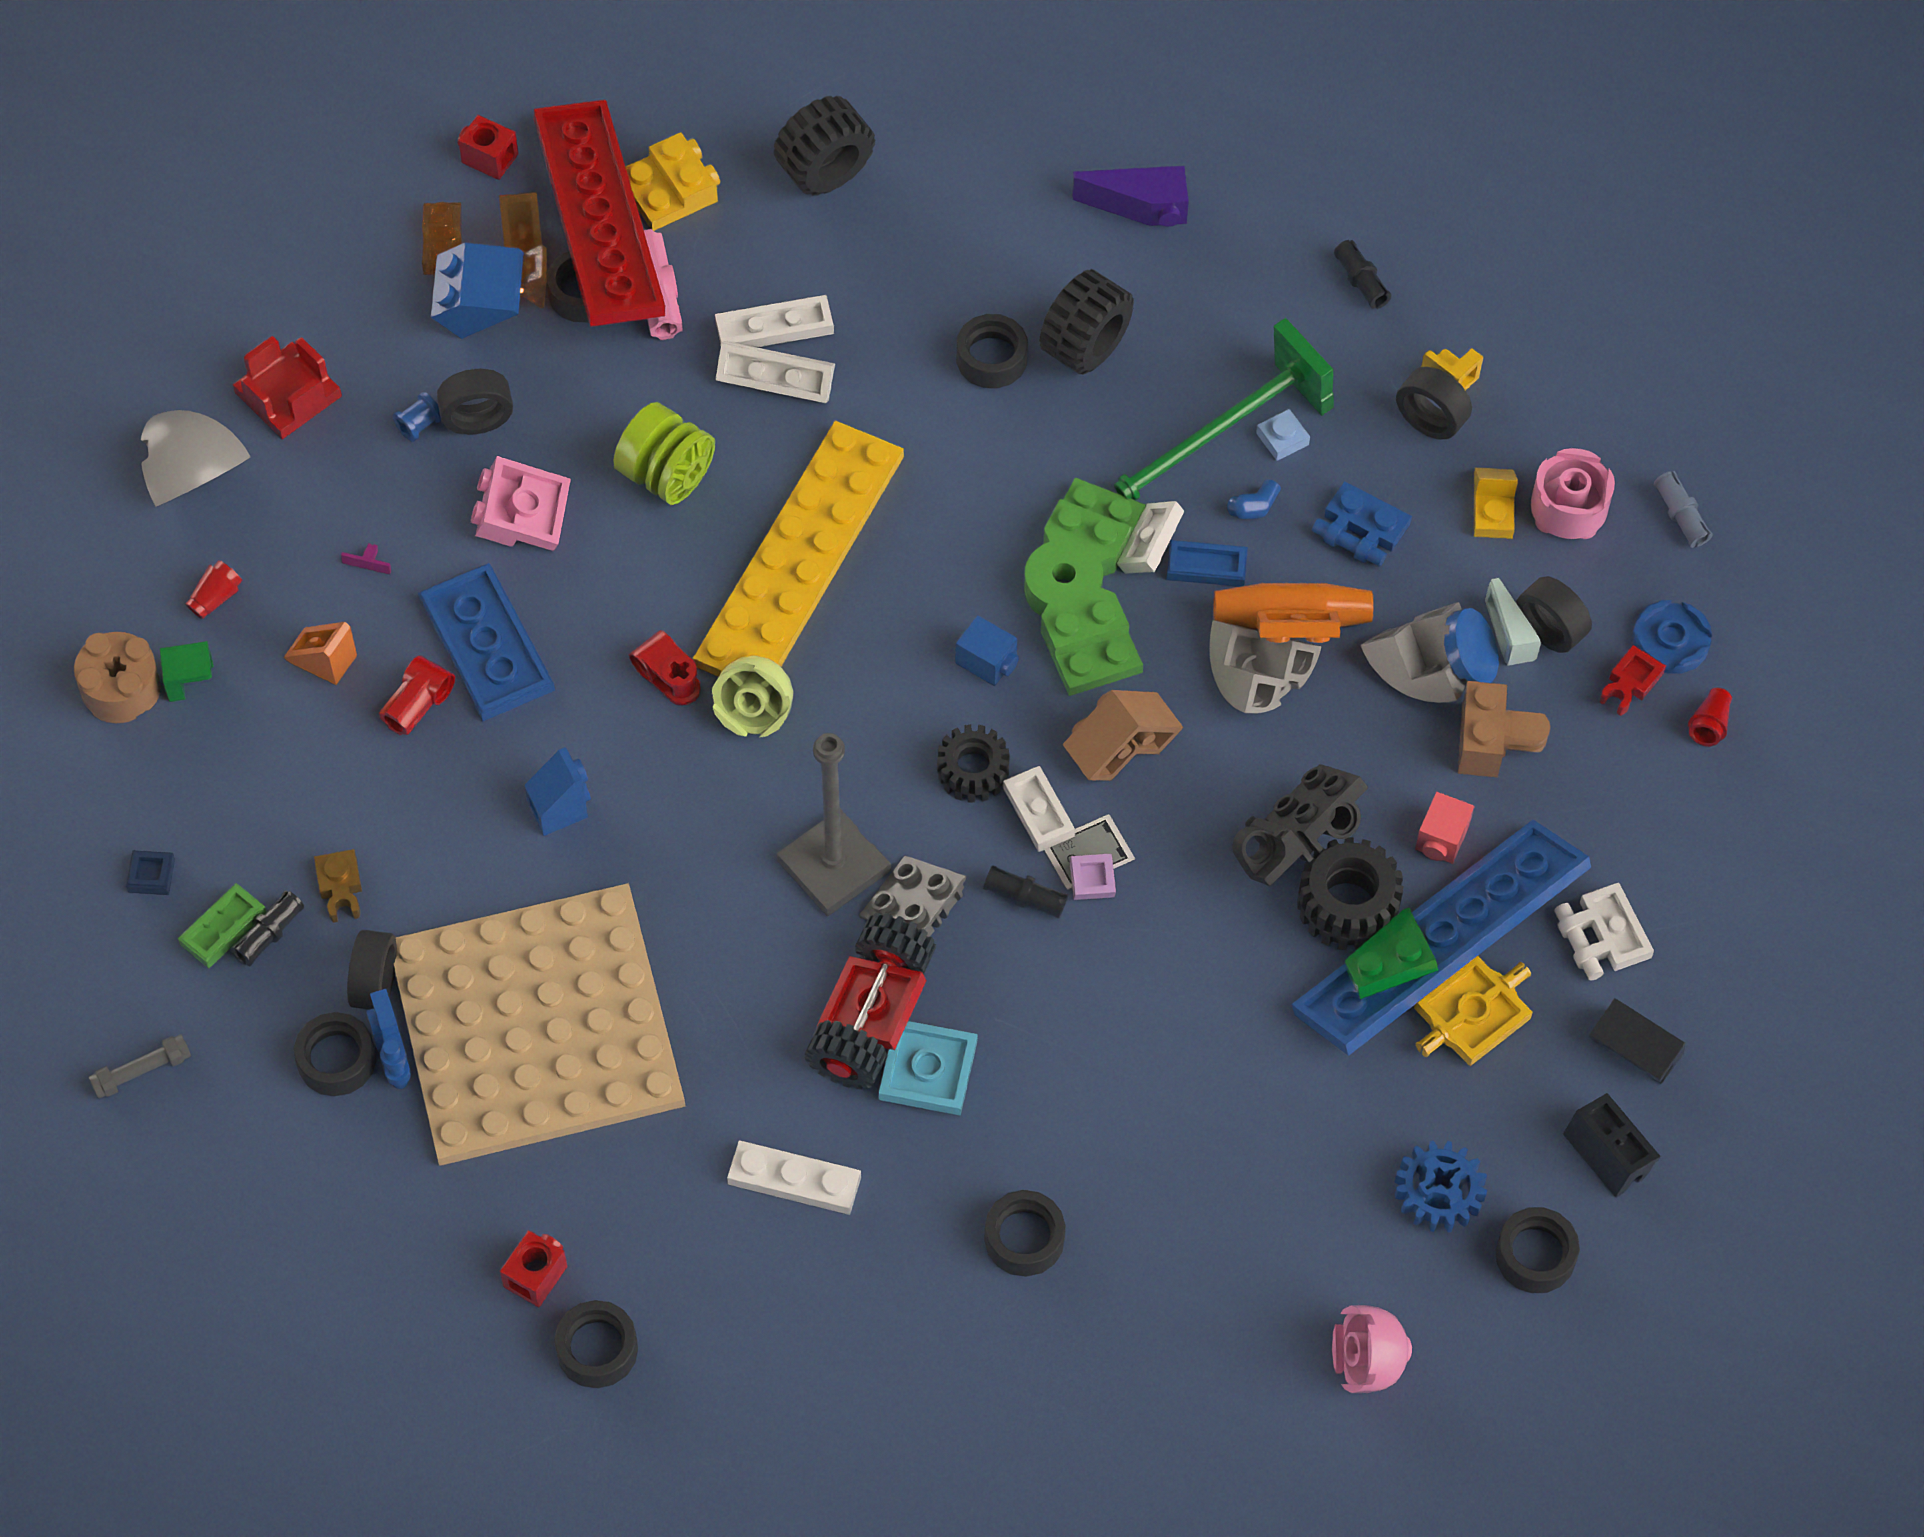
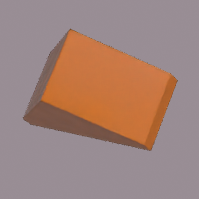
(324, 651)

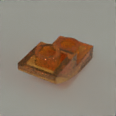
(440, 231)

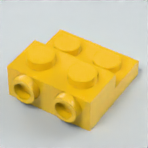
(672, 181)

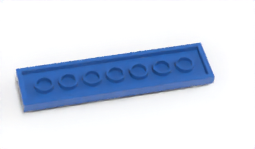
(1457, 926)

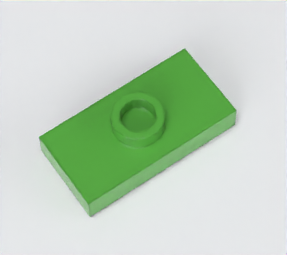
(221, 925)

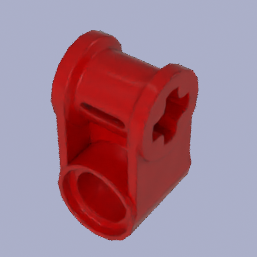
(667, 668)

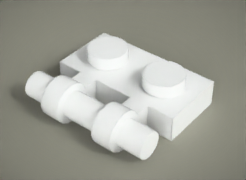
(1615, 926)

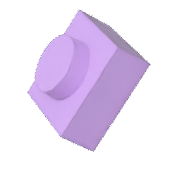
(1092, 876)

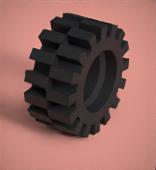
(973, 743)

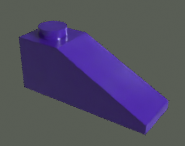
(1140, 194)

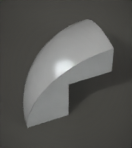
(186, 453)
(1415, 657)
(1256, 671)

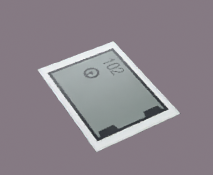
(1090, 839)

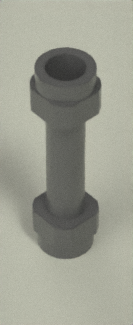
(106, 1082)

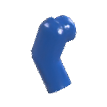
(1254, 505)

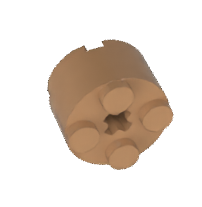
(117, 676)

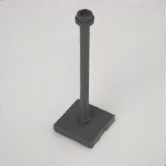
(833, 857)

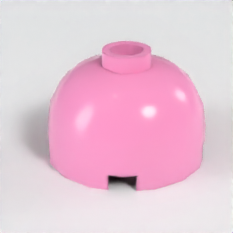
(1369, 1349)

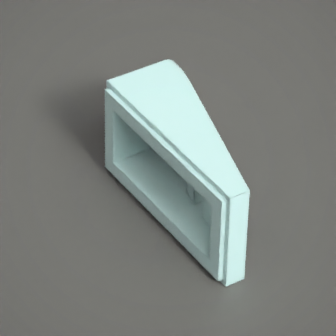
(1513, 631)

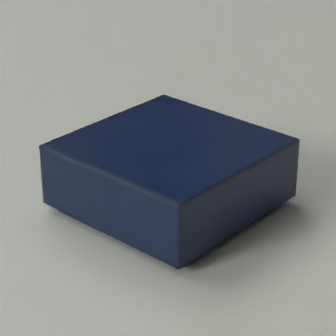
(150, 872)

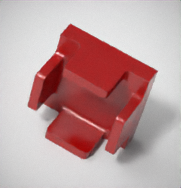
(286, 384)

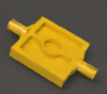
(1474, 1010)

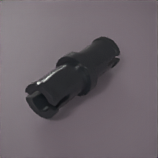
(1362, 274)
(1025, 891)
(267, 928)

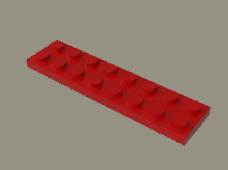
(599, 213)

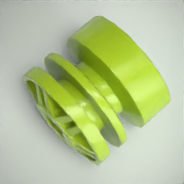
(664, 453)

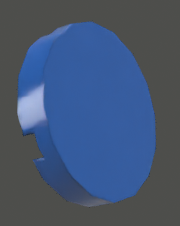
(1673, 635)
(1471, 646)

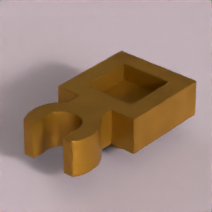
(338, 880)

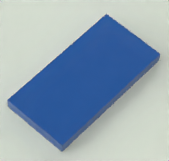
(486, 642)

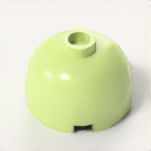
(752, 696)

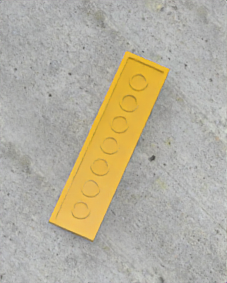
(802, 549)

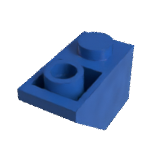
(558, 793)

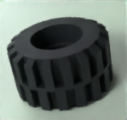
(824, 145)
(1086, 321)
(1354, 865)

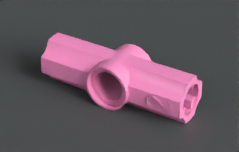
(670, 324)

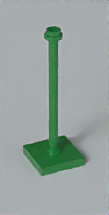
(1299, 366)

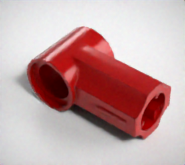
(421, 687)

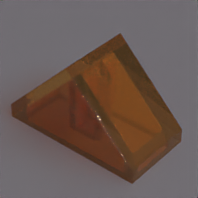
(521, 221)

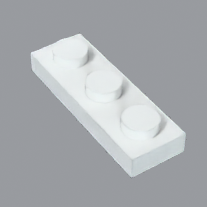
(776, 322)
(775, 372)
(794, 1177)

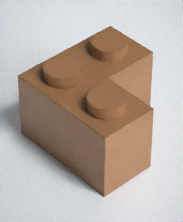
(1118, 730)

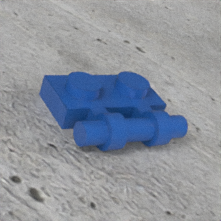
(1365, 516)
(388, 1040)

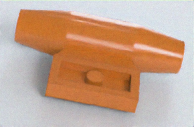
(1294, 609)

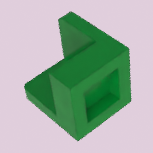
(185, 665)

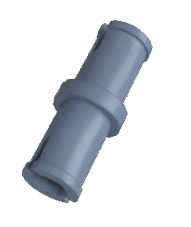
(1683, 509)

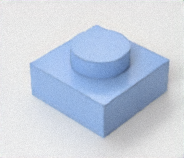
(1283, 434)

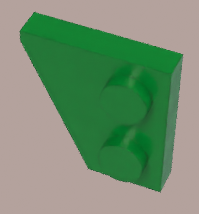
(1391, 957)

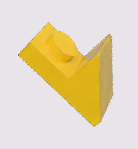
(1494, 502)

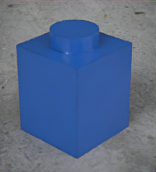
(987, 651)

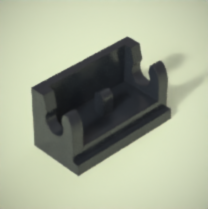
(1638, 1040)
(1611, 1144)

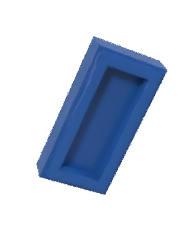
(1207, 563)

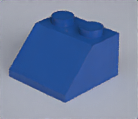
(476, 287)

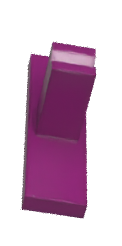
(367, 561)

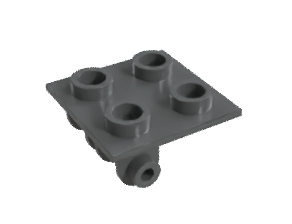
(917, 894)

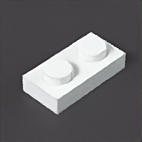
(1150, 537)
(1039, 808)

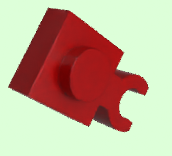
(1632, 676)

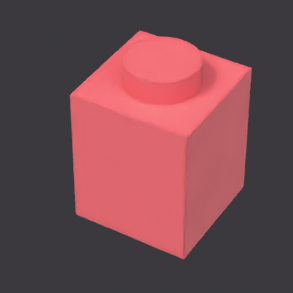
(1444, 828)

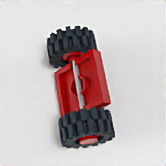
(871, 1001)

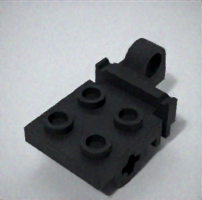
(1315, 807)

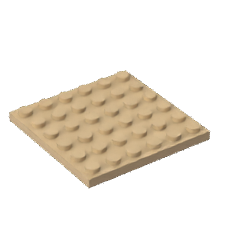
(535, 1024)

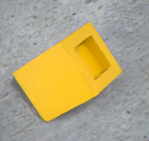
(1463, 370)

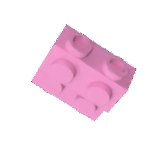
(520, 504)

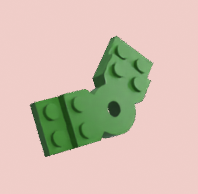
(1080, 618)

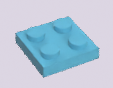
(929, 1068)

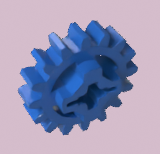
(1438, 1203)

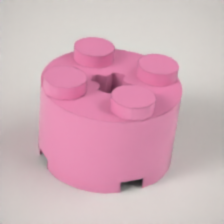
(1572, 494)

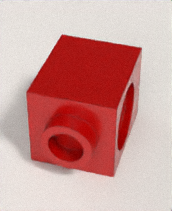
(488, 147)
(534, 1285)

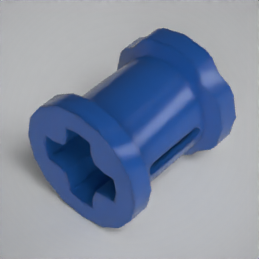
(417, 416)

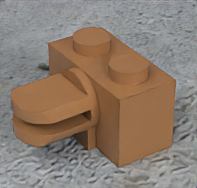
(1491, 729)

